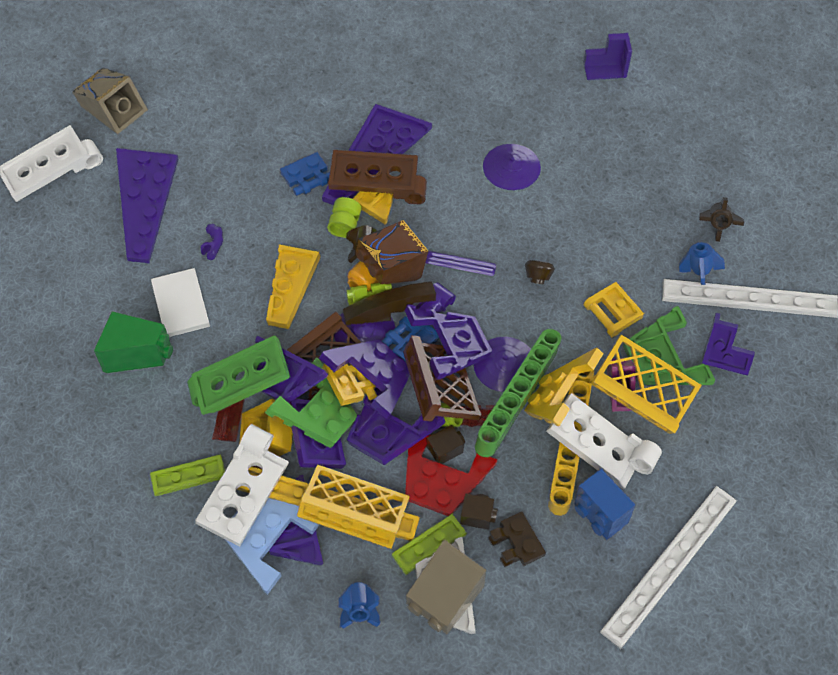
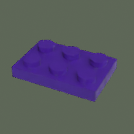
(313, 452)

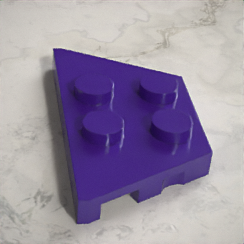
(302, 377)
(298, 543)

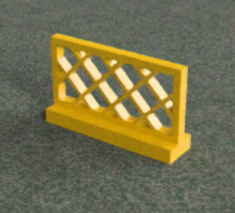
(640, 404)
(349, 519)

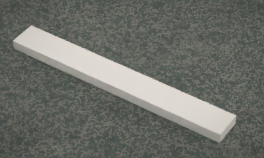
(750, 298)
(668, 567)

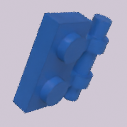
(303, 170)
(426, 333)

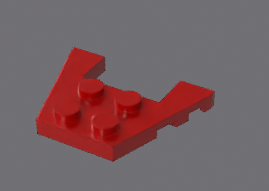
(439, 485)

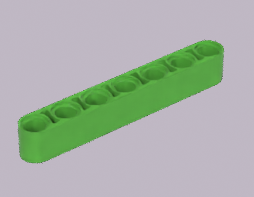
(517, 393)

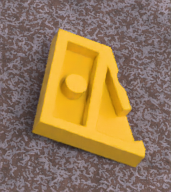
(375, 204)

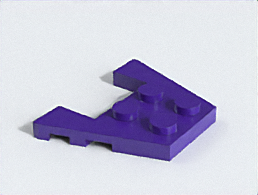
(459, 336)
(378, 365)
(387, 438)

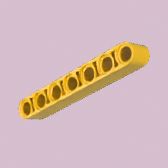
(565, 467)

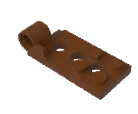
(404, 186)

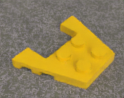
(554, 386)

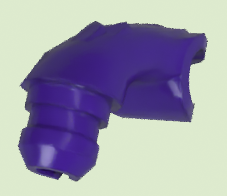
(213, 247)

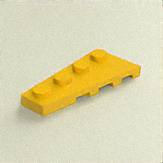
(290, 283)

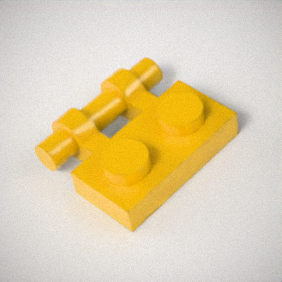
(346, 386)

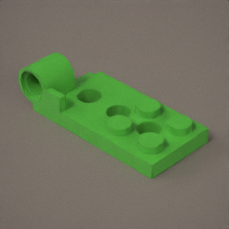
(203, 382)

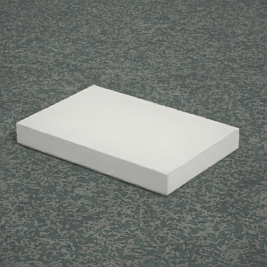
(180, 302)

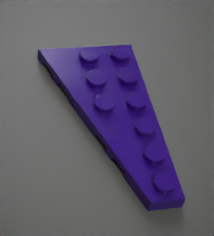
(382, 133)
(144, 190)

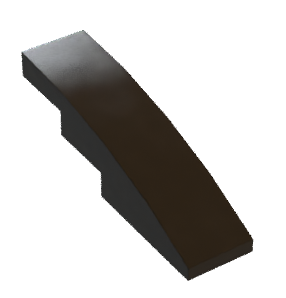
(381, 305)

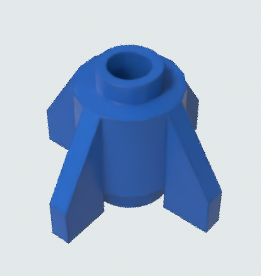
(701, 260)
(359, 605)

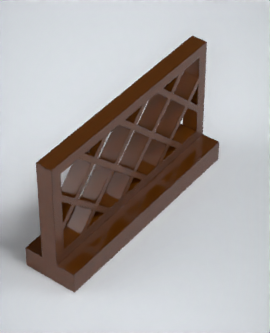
(318, 337)
(425, 389)

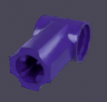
(443, 299)

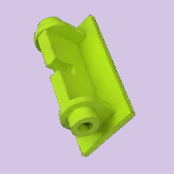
(360, 292)

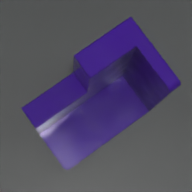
(609, 61)
(721, 353)

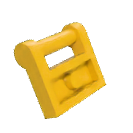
(618, 304)

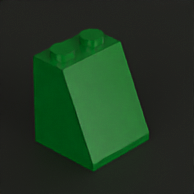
(132, 344)

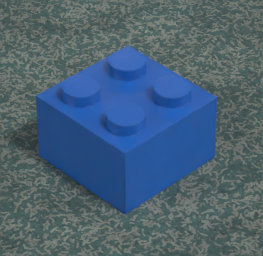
(603, 504)

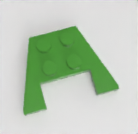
(657, 342)
(321, 418)

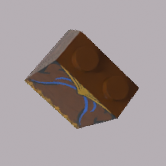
(393, 254)

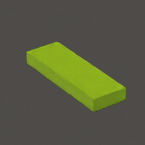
(187, 475)
(427, 543)

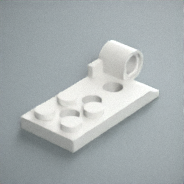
(77, 157)
(250, 452)
(633, 452)

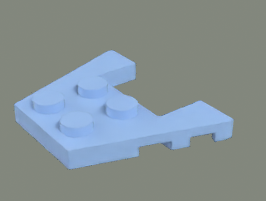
(263, 534)

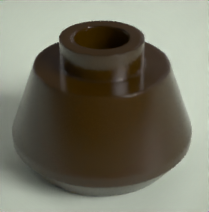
(539, 271)

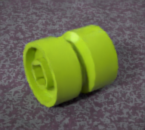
(344, 216)

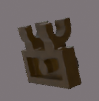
(522, 539)

